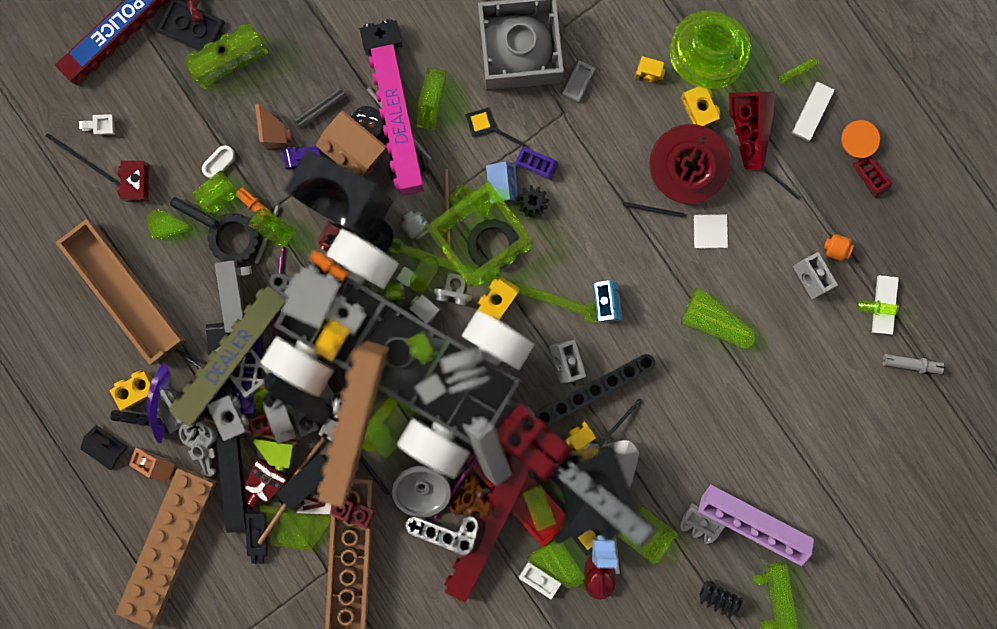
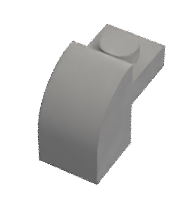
(279, 421)

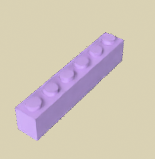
(756, 525)

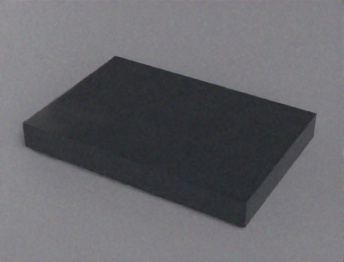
(179, 26)

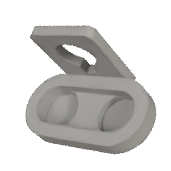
(459, 297)

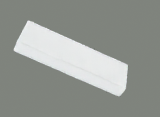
(812, 111)
(885, 292)

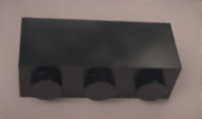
(303, 484)

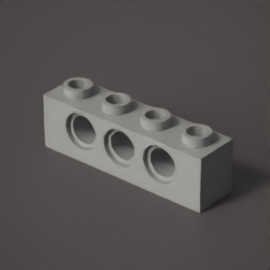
(355, 316)

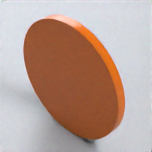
(860, 139)

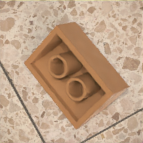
(351, 145)

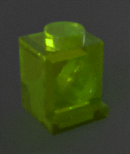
(420, 347)

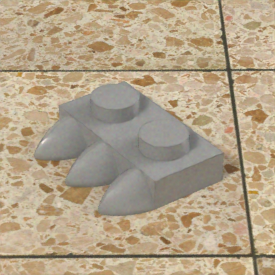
(701, 524)

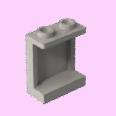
(311, 296)

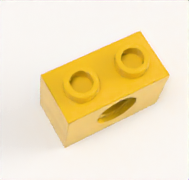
(701, 95)
(505, 290)

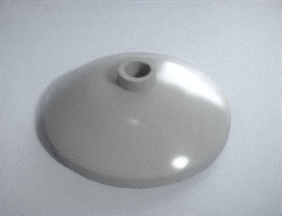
(419, 499)

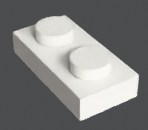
(539, 580)

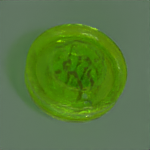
(705, 49)

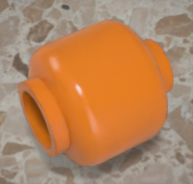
(838, 247)

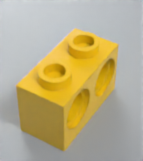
(136, 395)

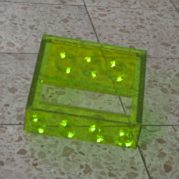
(464, 209)

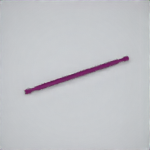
(279, 271)
(459, 482)

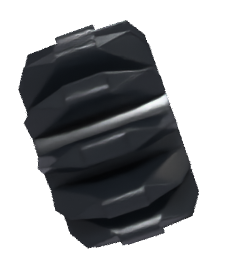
(539, 203)

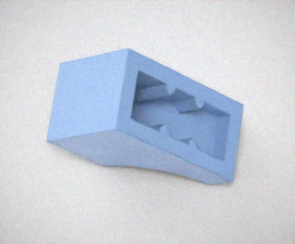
(603, 553)

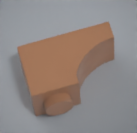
(151, 465)

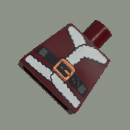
(264, 482)

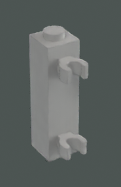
(230, 291)
(488, 450)

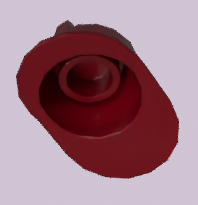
(598, 581)

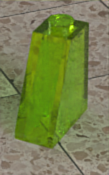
(431, 98)
(557, 563)

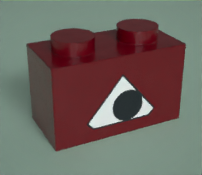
(133, 181)

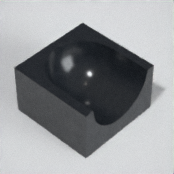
(339, 194)

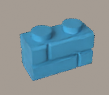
(608, 301)

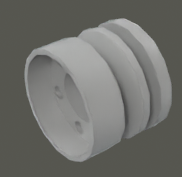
(465, 370)

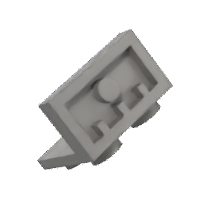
(165, 401)

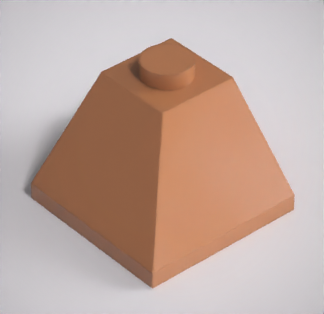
(271, 131)

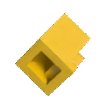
(650, 70)
(580, 437)

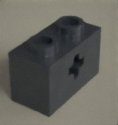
(390, 32)

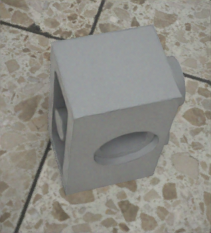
(815, 275)
(567, 361)
(228, 428)

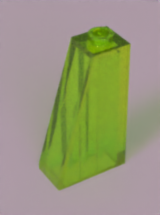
(713, 319)

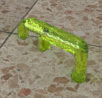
(378, 419)

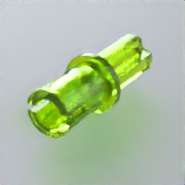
(877, 307)

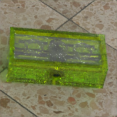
(225, 55)

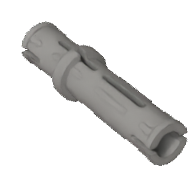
(920, 365)

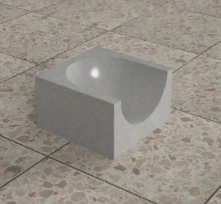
(520, 43)

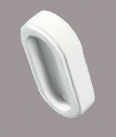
(219, 160)

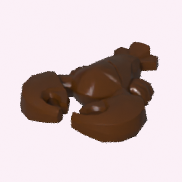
(470, 500)

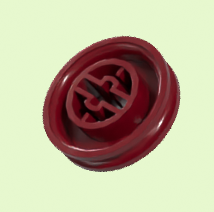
(669, 153)

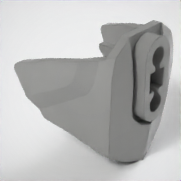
(627, 456)

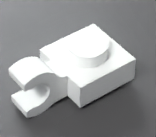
(100, 125)

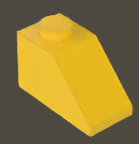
(332, 340)

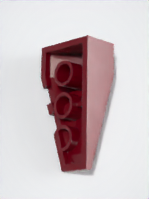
(753, 123)

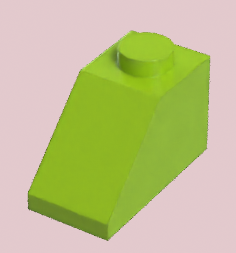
(277, 455)

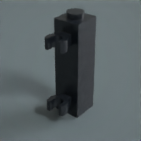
(311, 405)

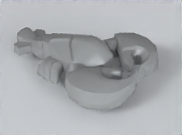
(201, 445)

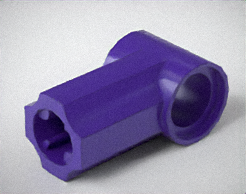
(293, 156)

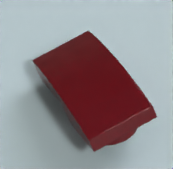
(353, 513)

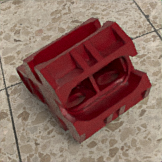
(540, 436)

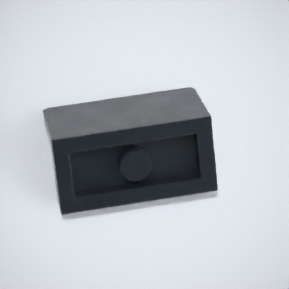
(102, 447)

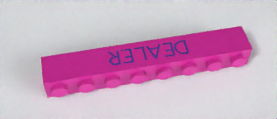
(397, 120)

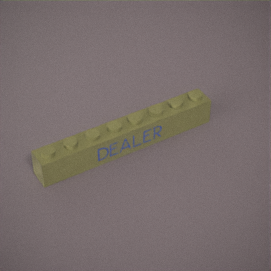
(228, 356)

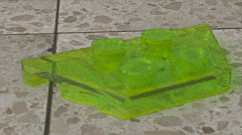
(295, 529)

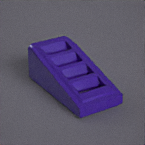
(551, 170)

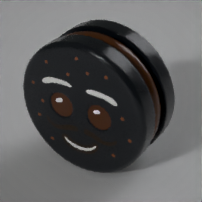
(369, 119)

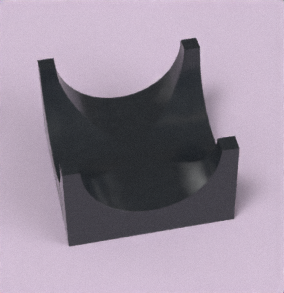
(603, 468)

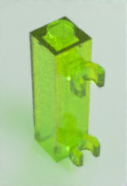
(780, 596)

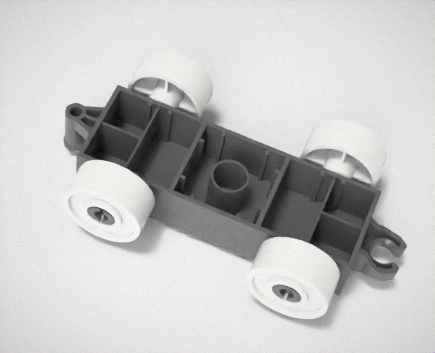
(401, 372)

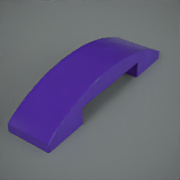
(159, 381)

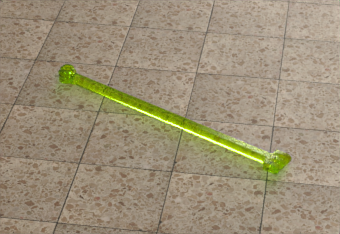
(577, 307)

